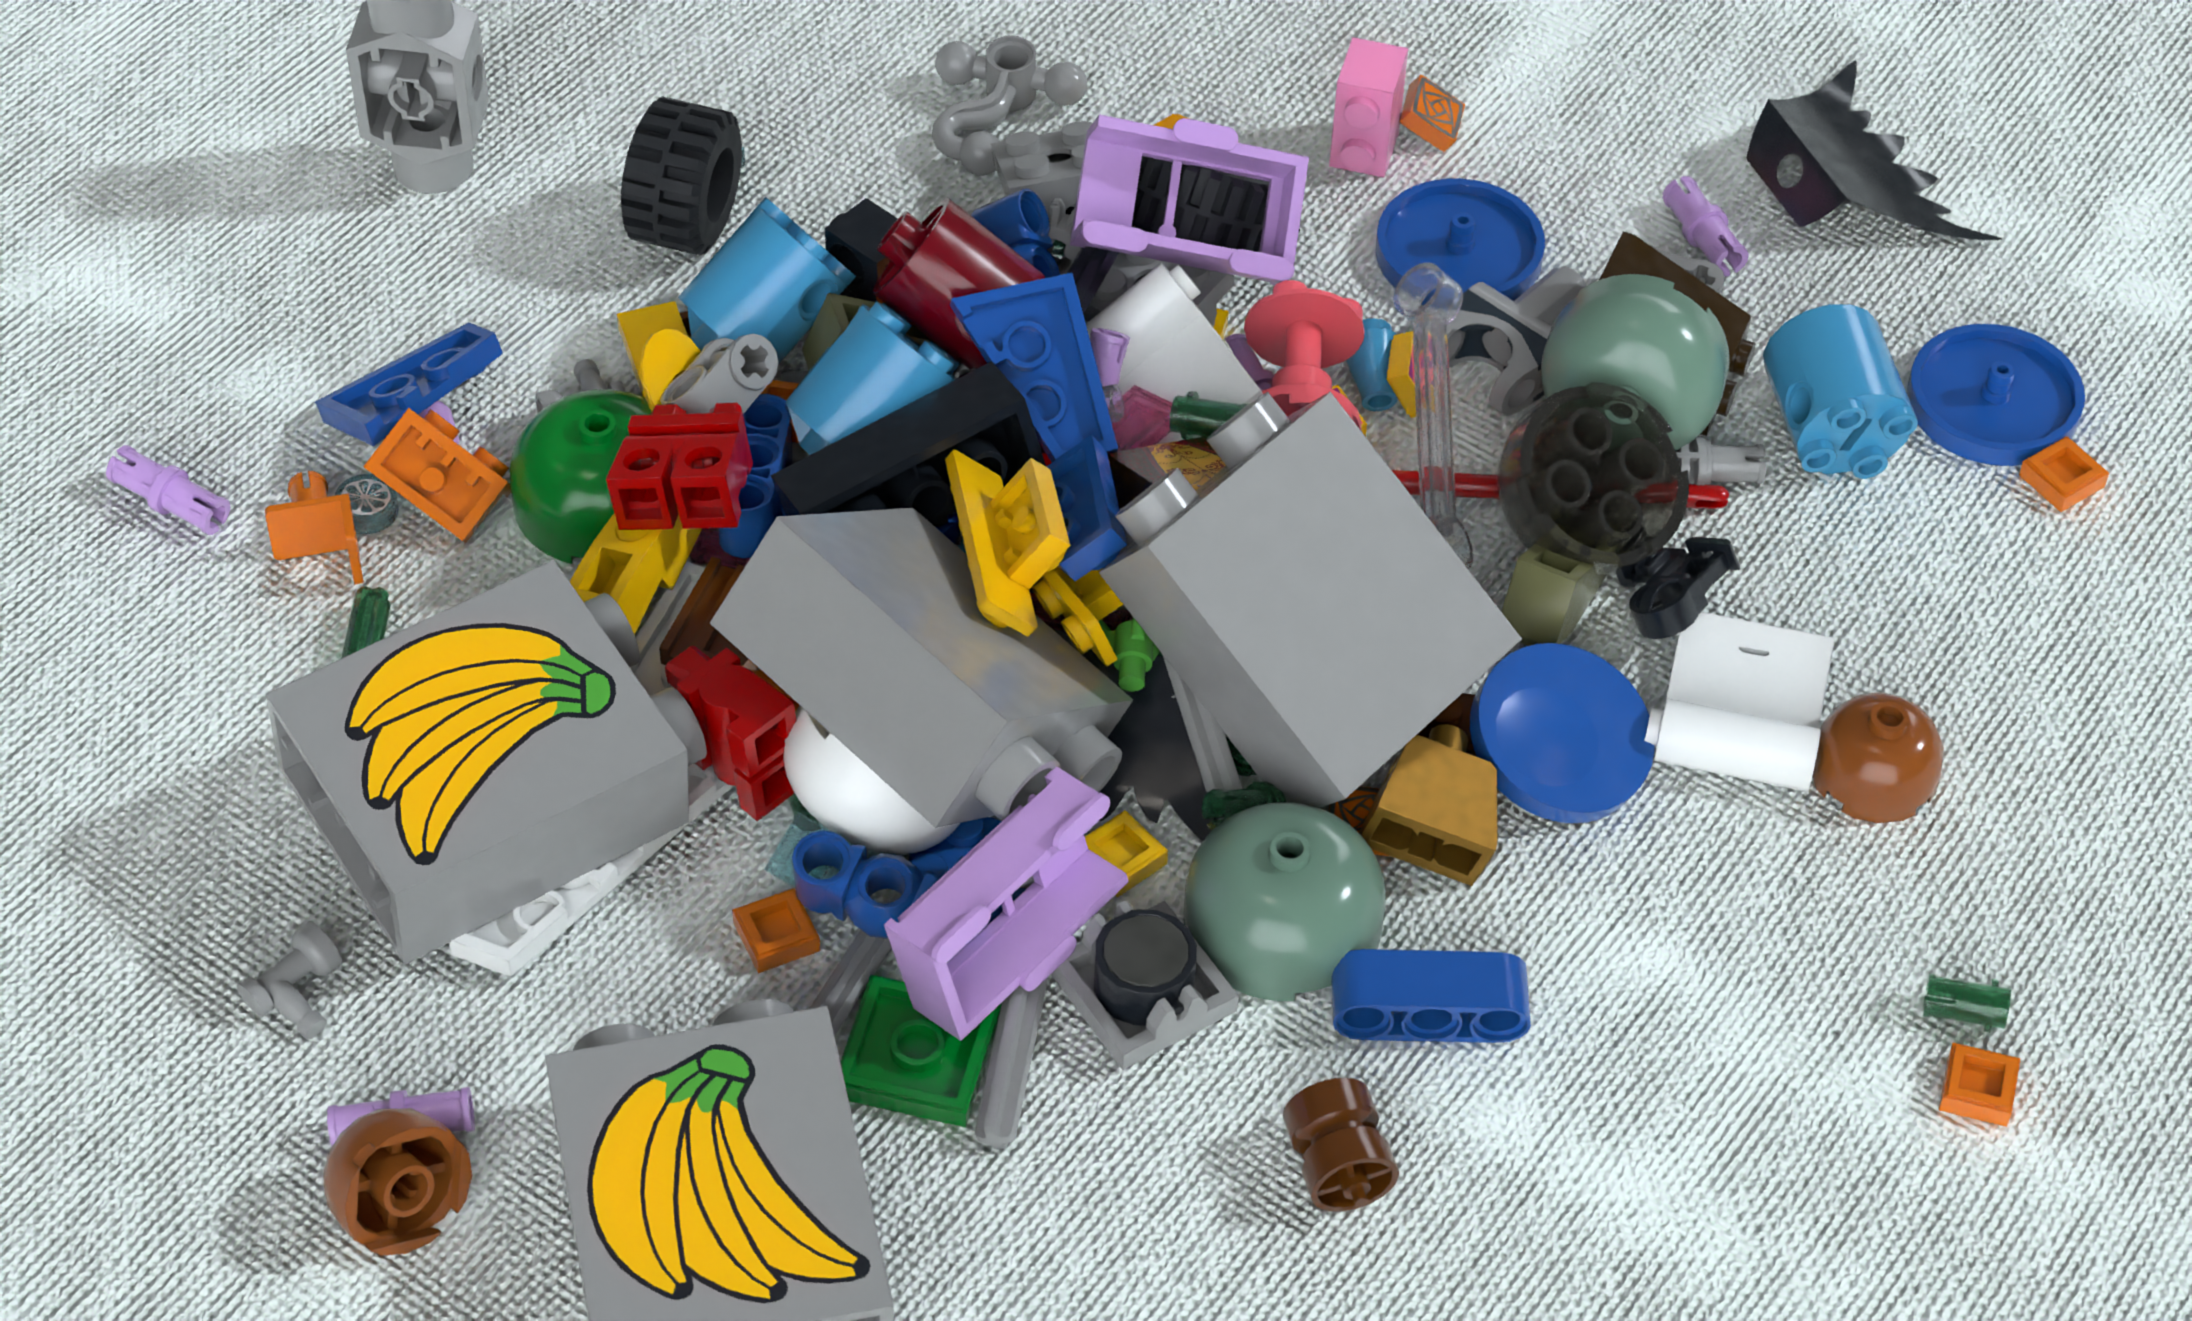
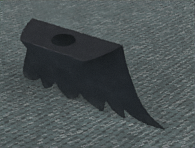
(1842, 161)
(1154, 750)

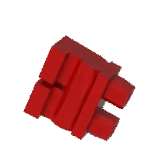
(682, 468)
(741, 725)

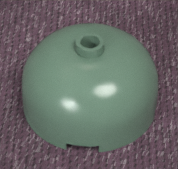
(1645, 340)
(1283, 898)

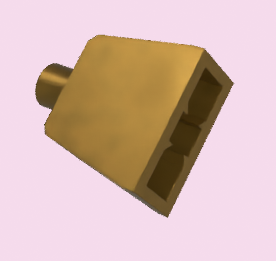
(1437, 807)

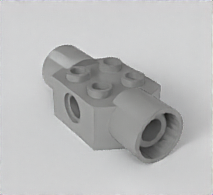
(420, 88)

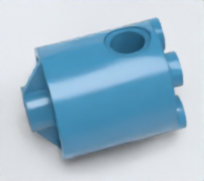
(763, 283)
(865, 377)
(1839, 390)

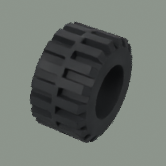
(681, 175)
(1209, 205)

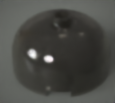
(1592, 477)

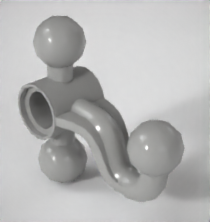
(1010, 86)

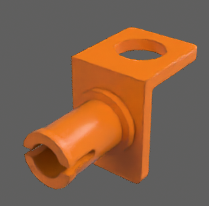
(313, 523)

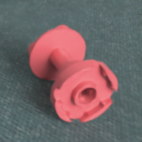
(1304, 334)

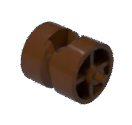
(1341, 1148)

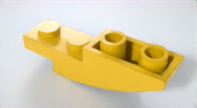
(633, 565)

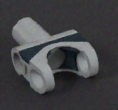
(1511, 334)

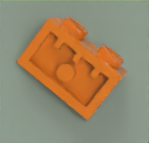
(439, 474)

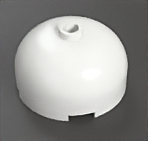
(850, 796)

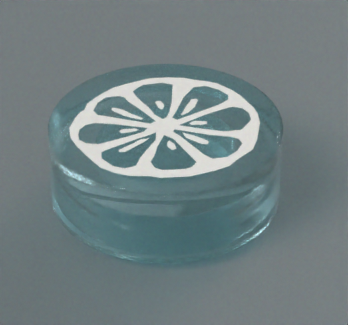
(372, 503)

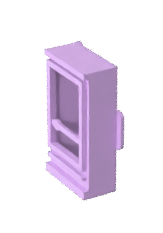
(1111, 182)
(1032, 930)

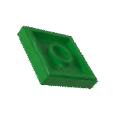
(909, 1062)

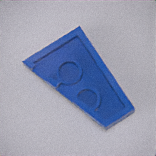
(1045, 351)
(414, 381)
(1088, 508)

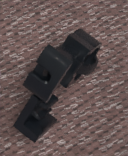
(1676, 584)

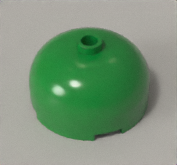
(563, 469)

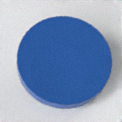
(1465, 230)
(1994, 393)
(1562, 732)

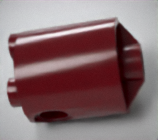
(944, 260)

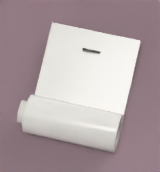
(1173, 343)
(1744, 701)

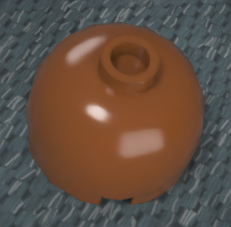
(1879, 757)
(395, 1179)

